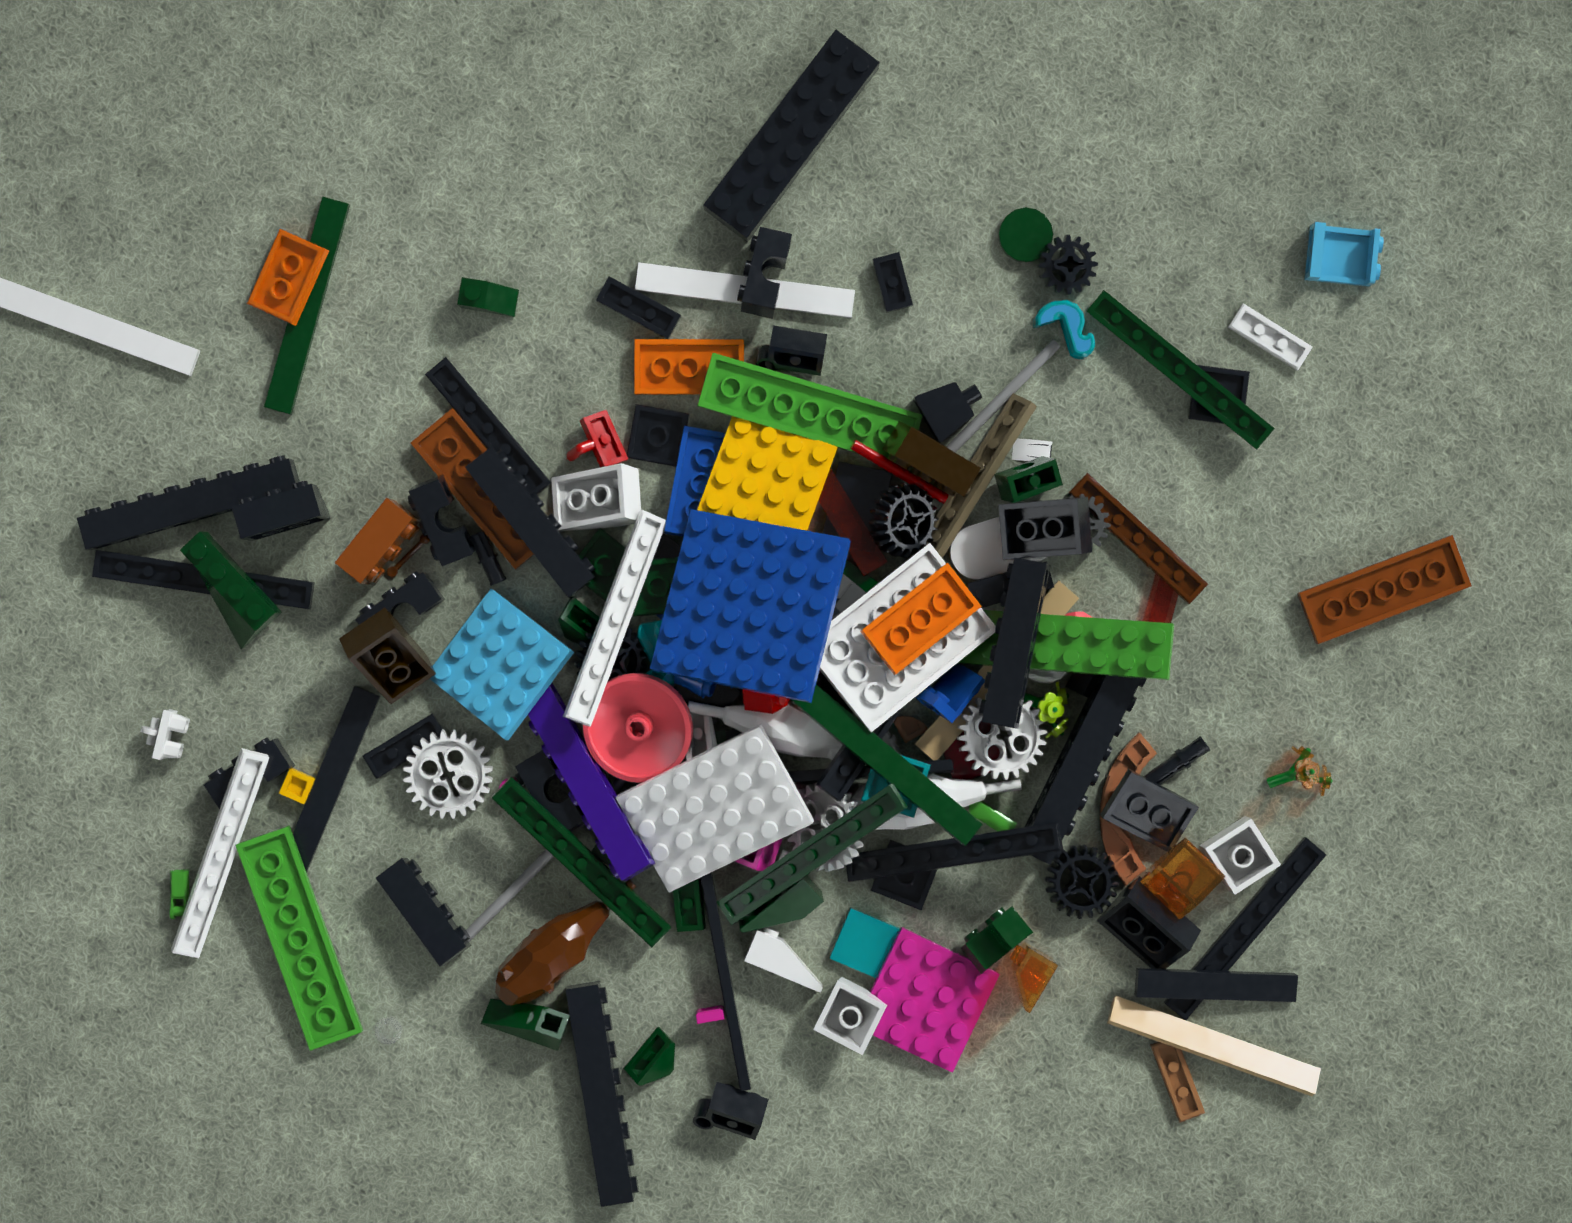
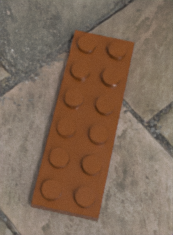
(448, 449)
(1384, 589)

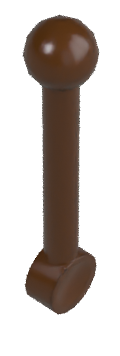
(393, 570)

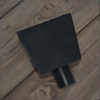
(947, 408)

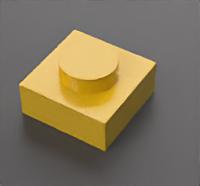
(297, 785)

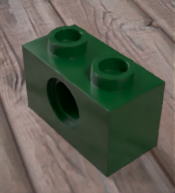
(1028, 479)

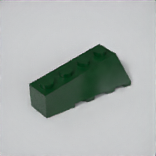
(237, 596)

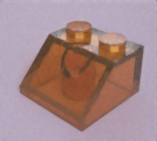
(1182, 878)
(1031, 973)

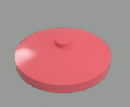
(639, 728)

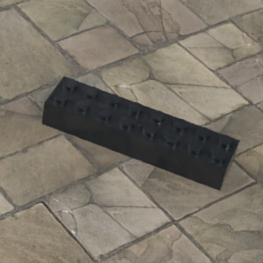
(791, 135)
(1082, 755)

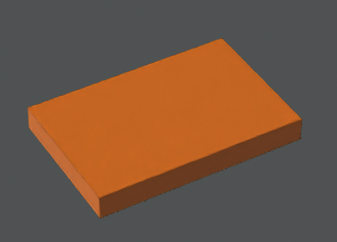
(288, 277)

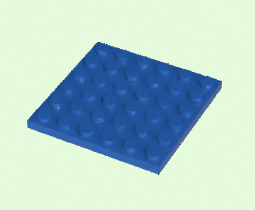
(750, 605)

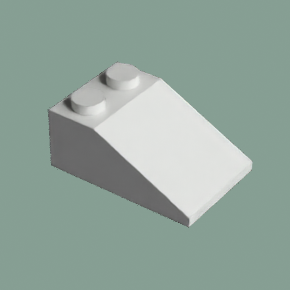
(597, 498)

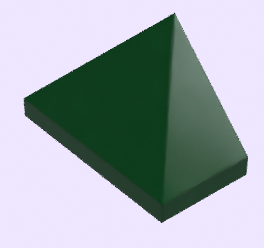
(577, 621)
(653, 1059)

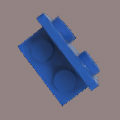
(952, 692)

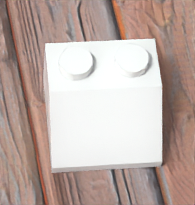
(850, 1015)

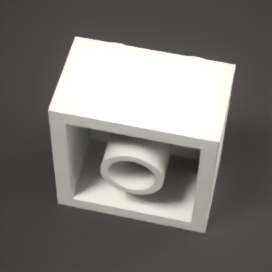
(1240, 854)

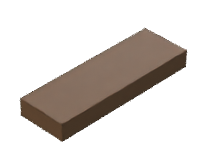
(1178, 1081)

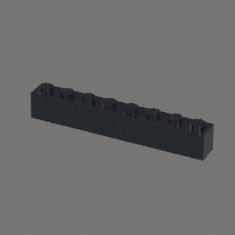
(183, 505)
(600, 1093)

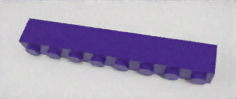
(588, 786)

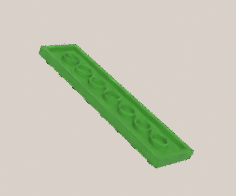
(799, 405)
(1093, 646)
(299, 937)

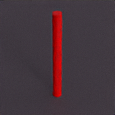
(898, 471)

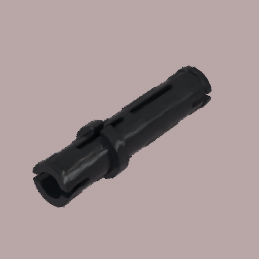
(1179, 761)

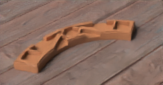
(1115, 839)

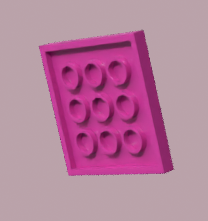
(930, 998)

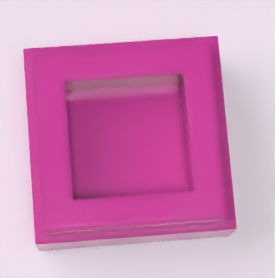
(710, 1014)

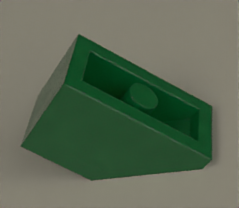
(487, 297)

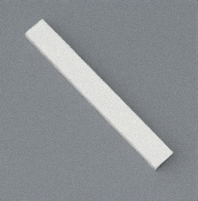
(725, 288)
(98, 327)
(615, 618)
(220, 853)

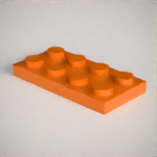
(678, 364)
(920, 618)

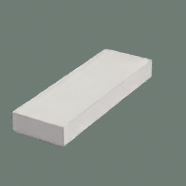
(1270, 337)

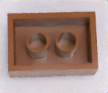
(378, 542)

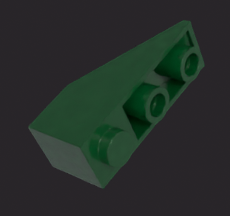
(788, 906)
(527, 1022)

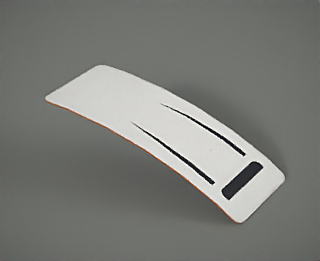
(1031, 449)

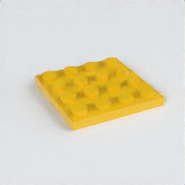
(767, 475)

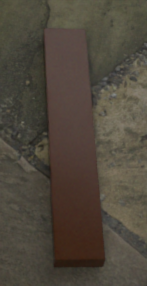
(1142, 541)

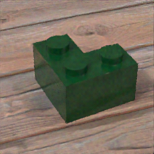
(1000, 936)

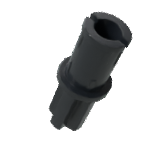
(487, 558)

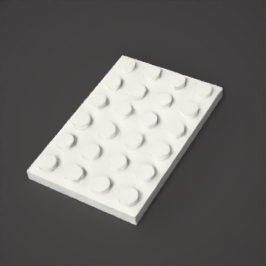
(859, 671)
(715, 808)

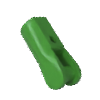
(991, 816)
(178, 890)

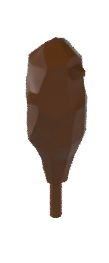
(549, 953)

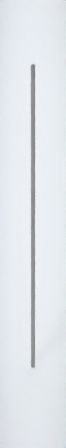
(618, 783)

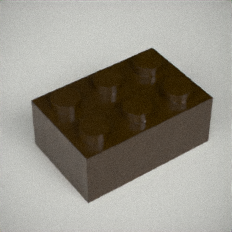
(930, 460)
(387, 656)

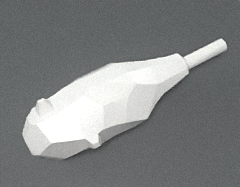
(788, 728)
(961, 790)

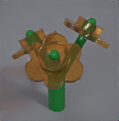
(1306, 772)

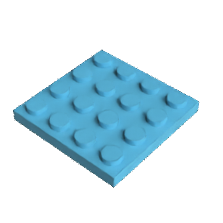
(500, 664)

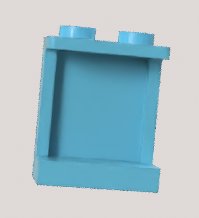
(1343, 255)

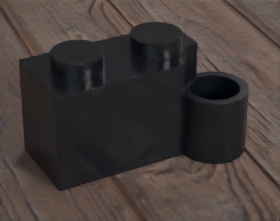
(793, 351)
(731, 1111)

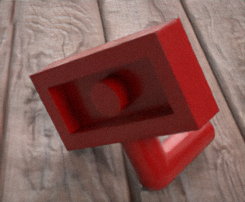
(601, 439)

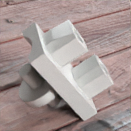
(169, 722)

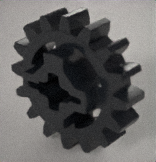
(1067, 275)

